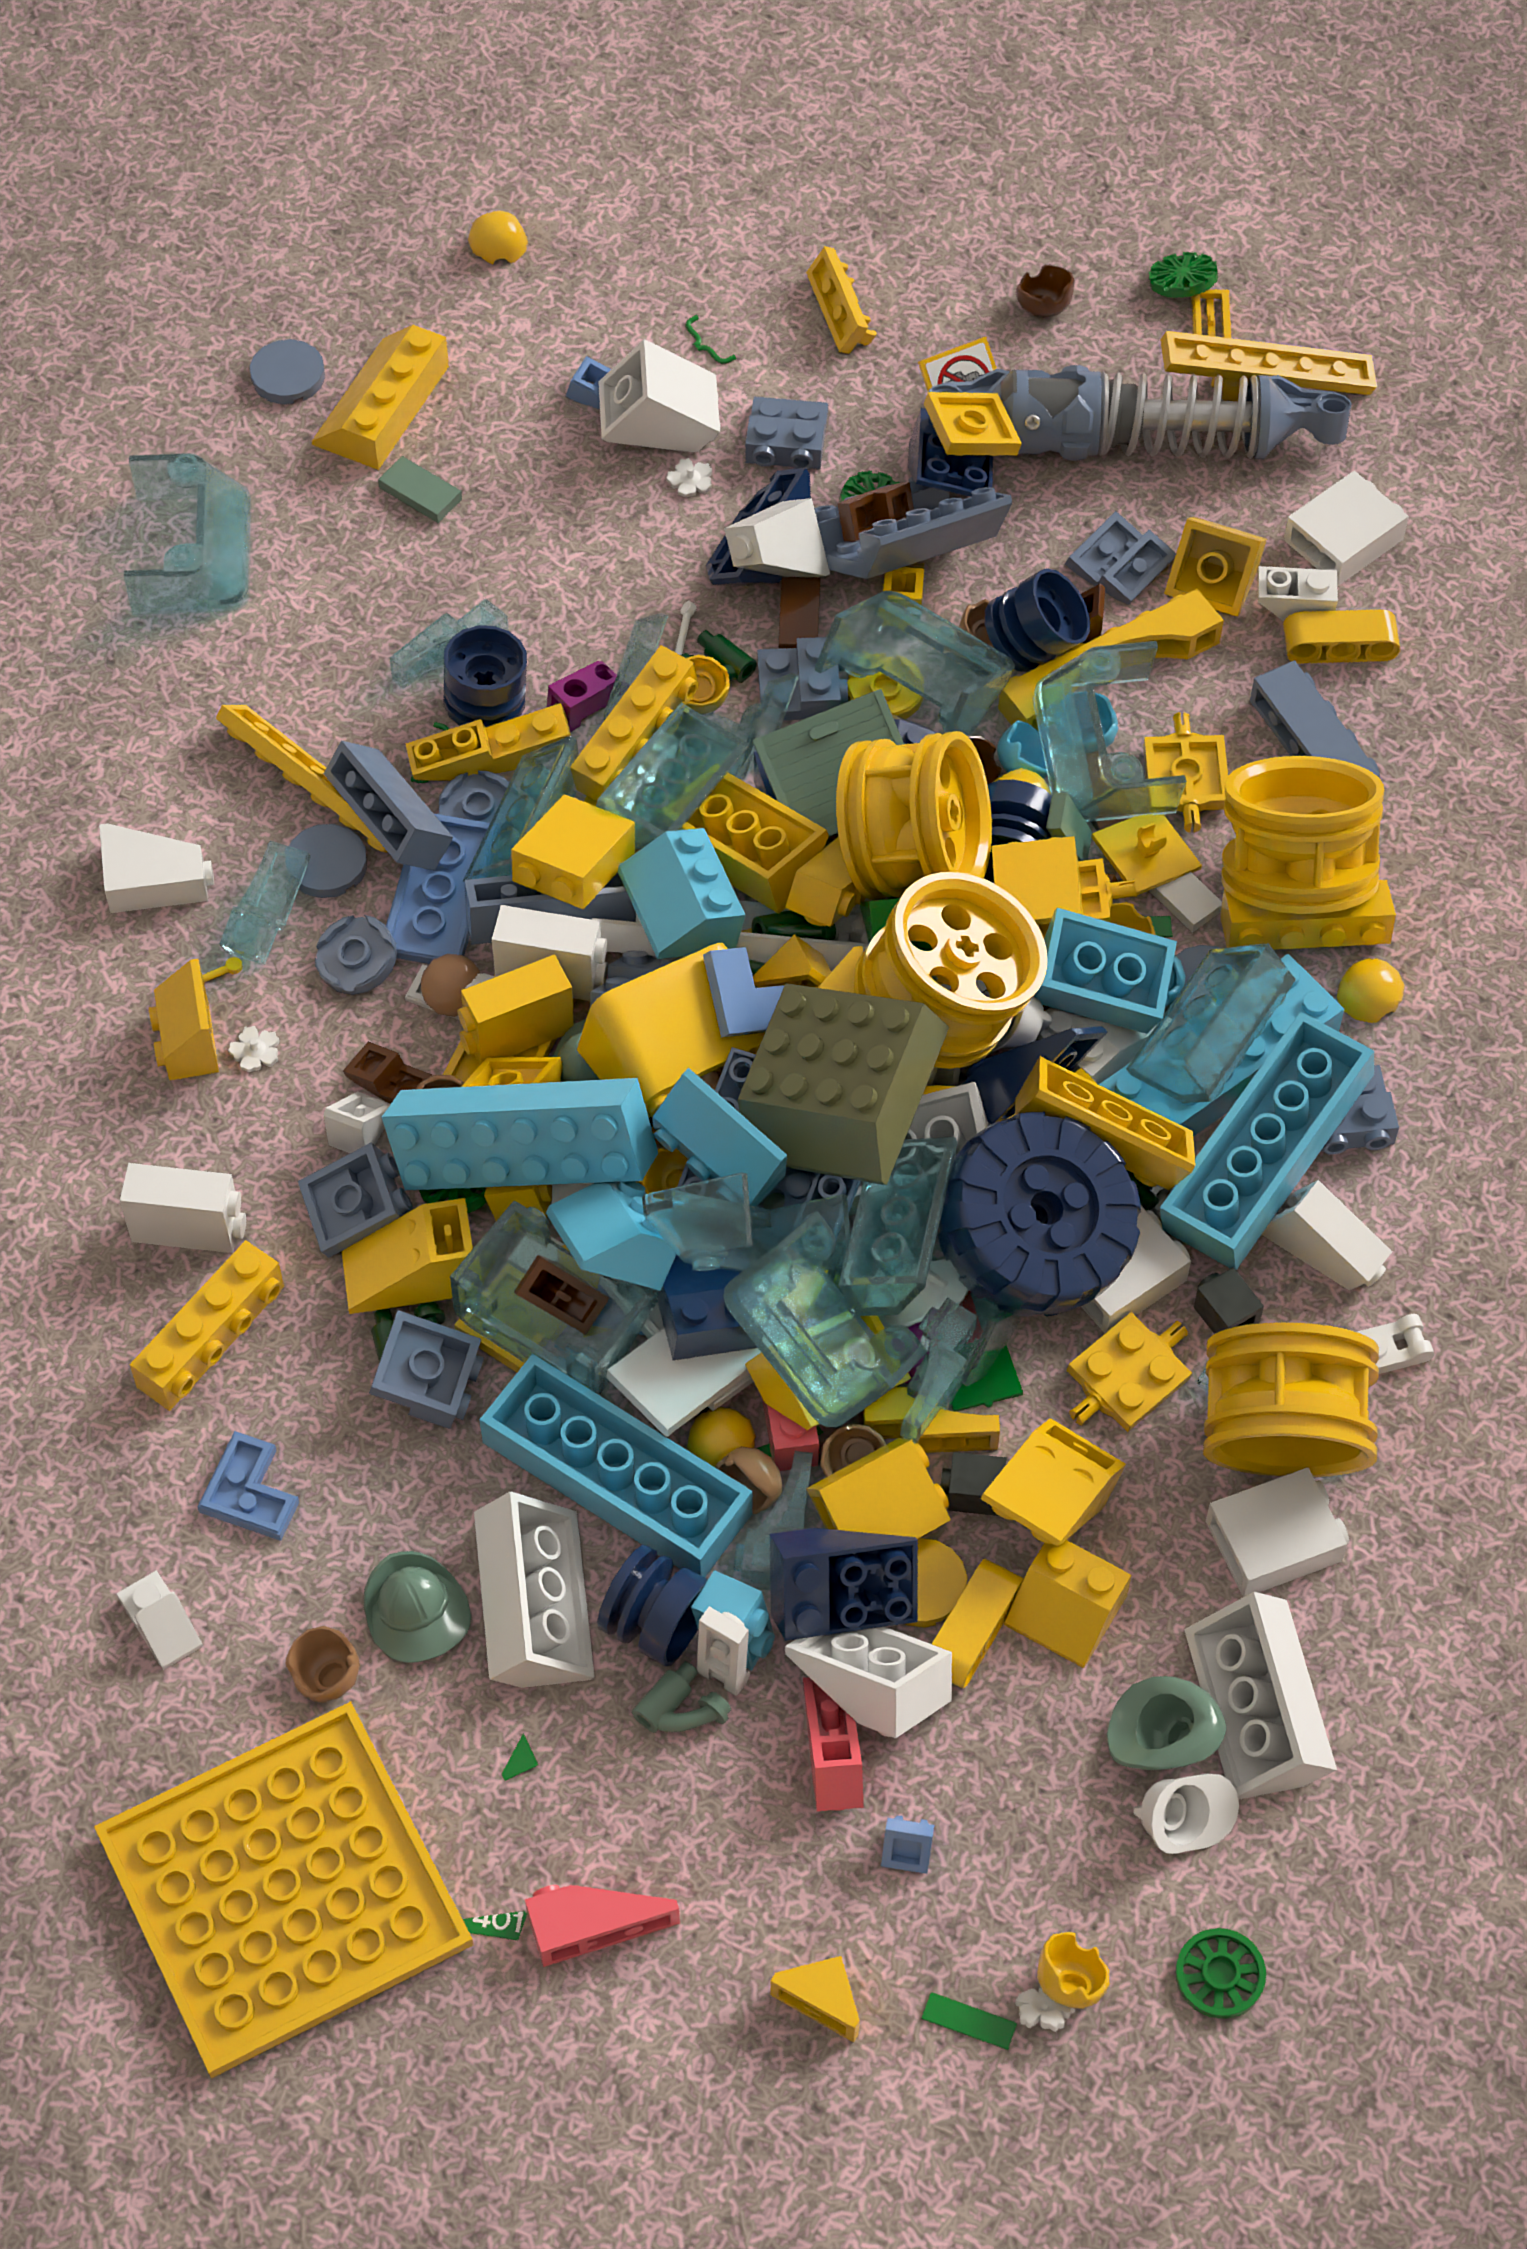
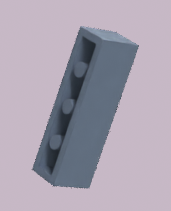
(1303, 718)
(388, 805)
(487, 895)

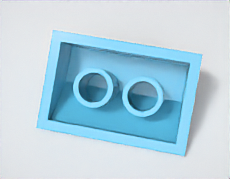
(682, 894)
(1106, 971)
(717, 1137)
(610, 1234)

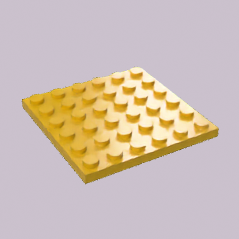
(282, 1888)

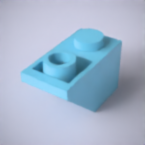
(745, 1603)

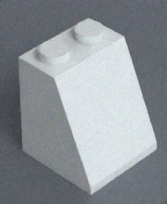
(659, 401)

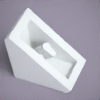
(354, 1121)

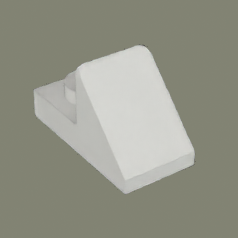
(160, 1619)

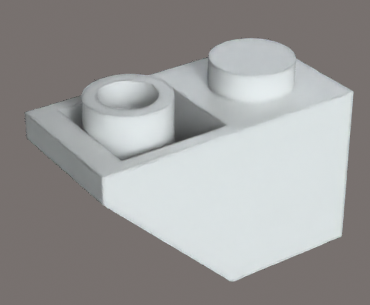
(1297, 590)

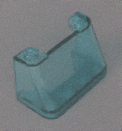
(487, 1302)
(812, 1330)

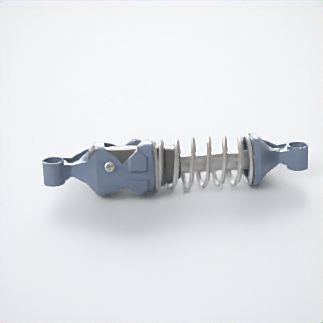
(1089, 414)

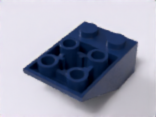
(936, 469)
(841, 1581)

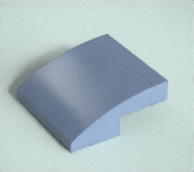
(1121, 558)

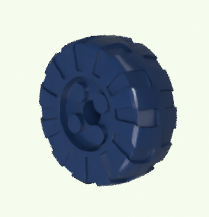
(1039, 1215)

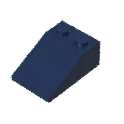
(1004, 1074)
(696, 1313)

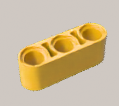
(1341, 636)
(977, 1618)

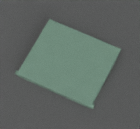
(807, 755)

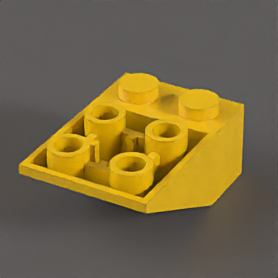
(408, 1258)
(1054, 1483)

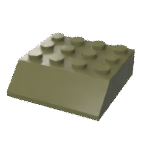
(841, 1079)

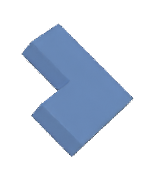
(737, 1002)
(237, 1490)

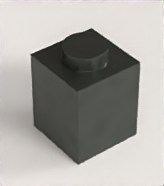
(1227, 1301)
(968, 1481)

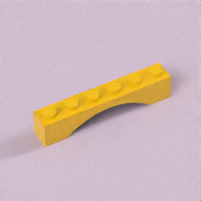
(1180, 627)

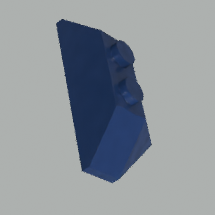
(784, 486)

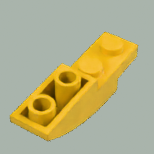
(490, 749)

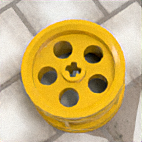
(912, 812)
(1302, 834)
(973, 936)
(1290, 1399)

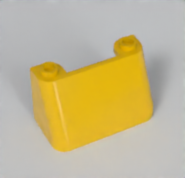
(659, 1029)

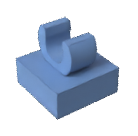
(907, 1845)

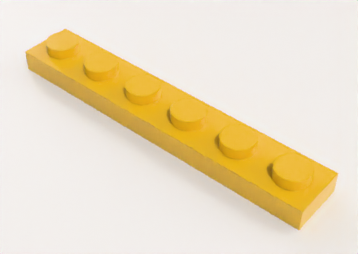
(1236, 357)
(295, 763)

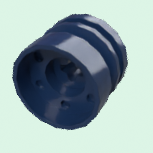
(1037, 620)
(484, 676)
(1017, 814)
(652, 1604)

